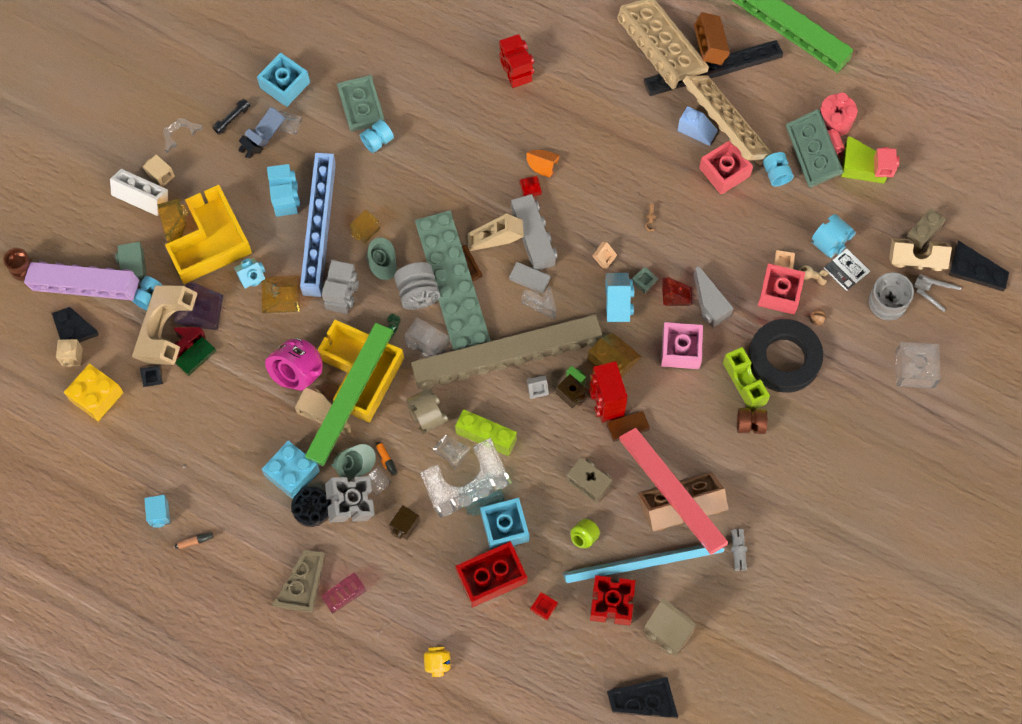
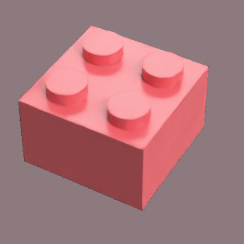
(725, 167)
(781, 289)

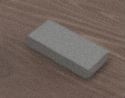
(529, 277)

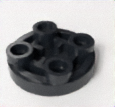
(310, 506)

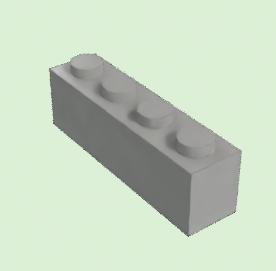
(535, 237)

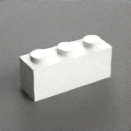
(138, 191)

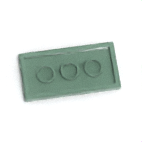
(814, 148)

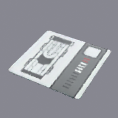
(846, 269)

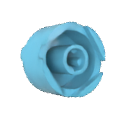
(832, 236)

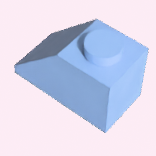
(697, 126)

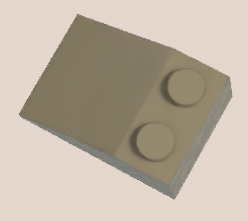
(669, 628)

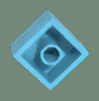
(283, 79)
(290, 469)
(504, 523)

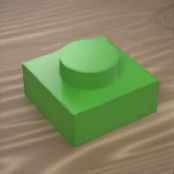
(577, 374)

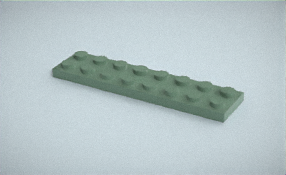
(456, 289)

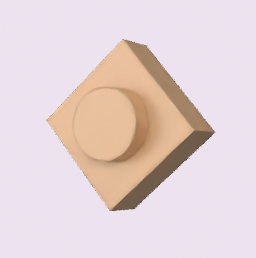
(604, 255)
(784, 259)

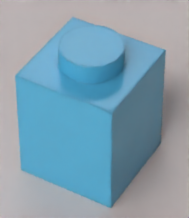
(157, 511)

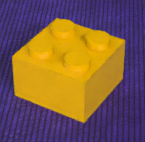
(93, 392)

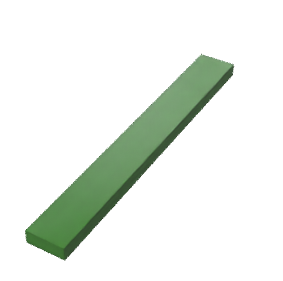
(349, 394)

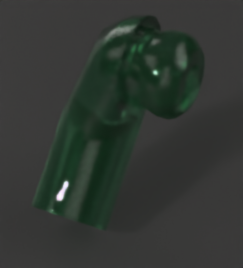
(394, 323)

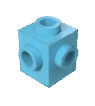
(250, 272)

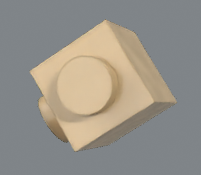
(158, 171)
(69, 353)

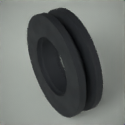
(797, 333)

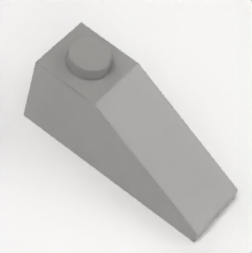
(712, 303)

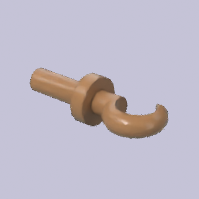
(650, 217)

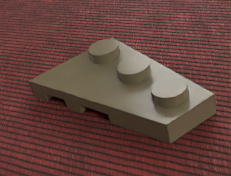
(302, 586)

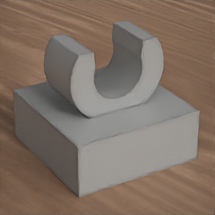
(537, 386)

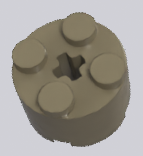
(426, 411)

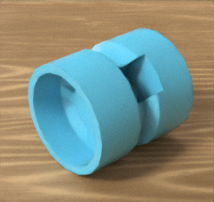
(376, 136)
(778, 169)
(142, 295)

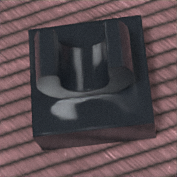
(251, 147)

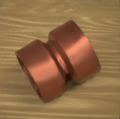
(17, 263)
(752, 421)

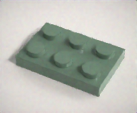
(360, 102)

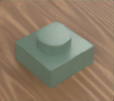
(645, 280)

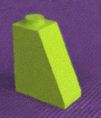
(859, 162)

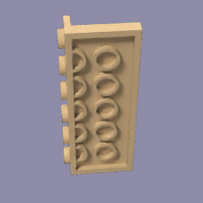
(661, 41)
(727, 118)

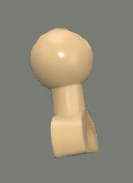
(809, 273)

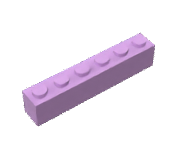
(81, 280)

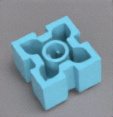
(283, 190)

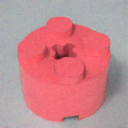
(839, 112)

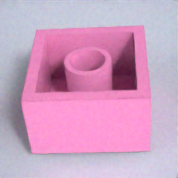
(682, 345)

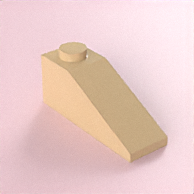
(495, 233)
(315, 407)

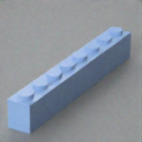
(318, 225)

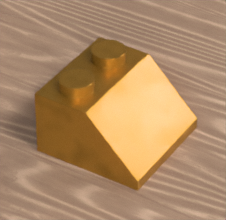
(611, 349)

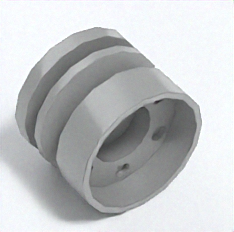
(417, 285)
(897, 289)

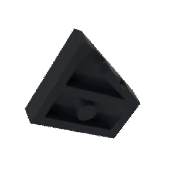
(73, 326)

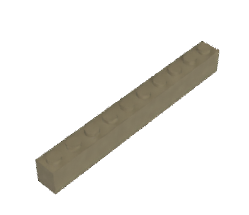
(506, 352)

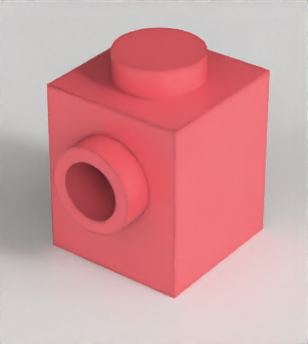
(885, 162)

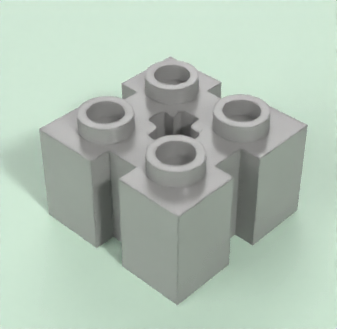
(339, 287)
(342, 491)

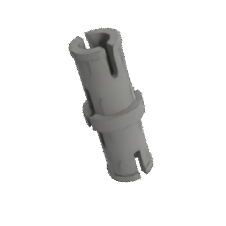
(739, 550)

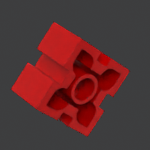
(516, 60)
(621, 592)

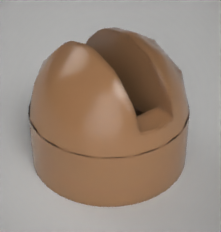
(818, 319)

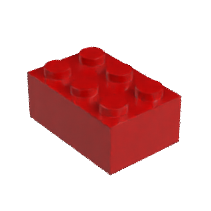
(608, 392)
(491, 574)

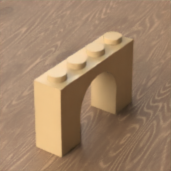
(163, 303)

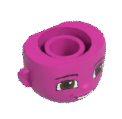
(294, 364)

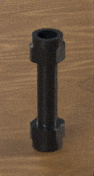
(220, 126)

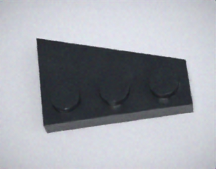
(976, 268)

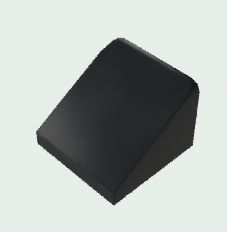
(151, 375)

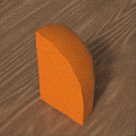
(542, 161)

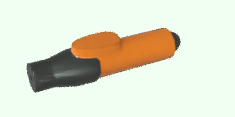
(386, 460)

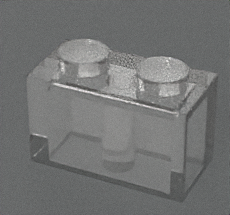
(426, 339)

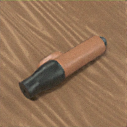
(194, 540)

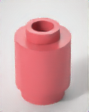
(837, 142)

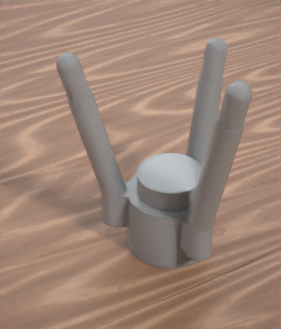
(924, 283)

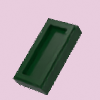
(195, 356)

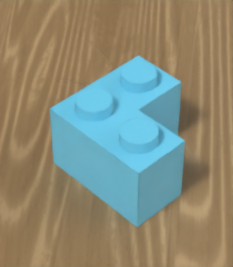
(618, 294)

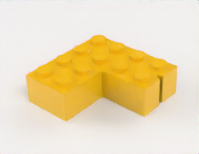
(216, 241)
(342, 353)

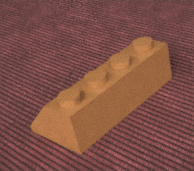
(704, 489)

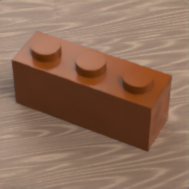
(711, 38)

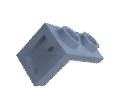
(266, 127)

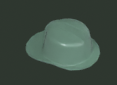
(381, 258)
(354, 461)

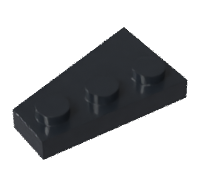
(644, 699)

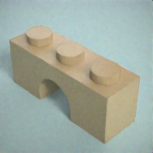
(936, 257)

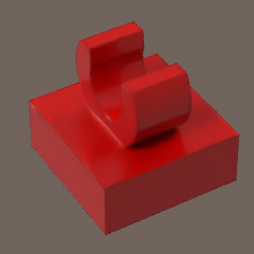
(530, 186)
(544, 606)

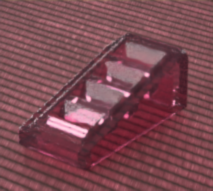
(347, 598)

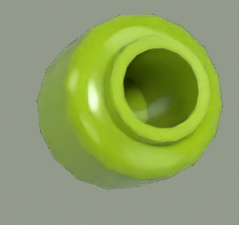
(585, 533)

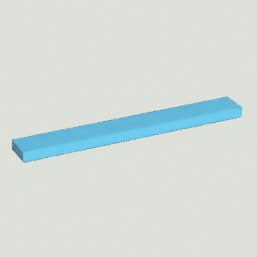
(637, 563)

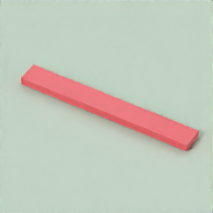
(673, 491)

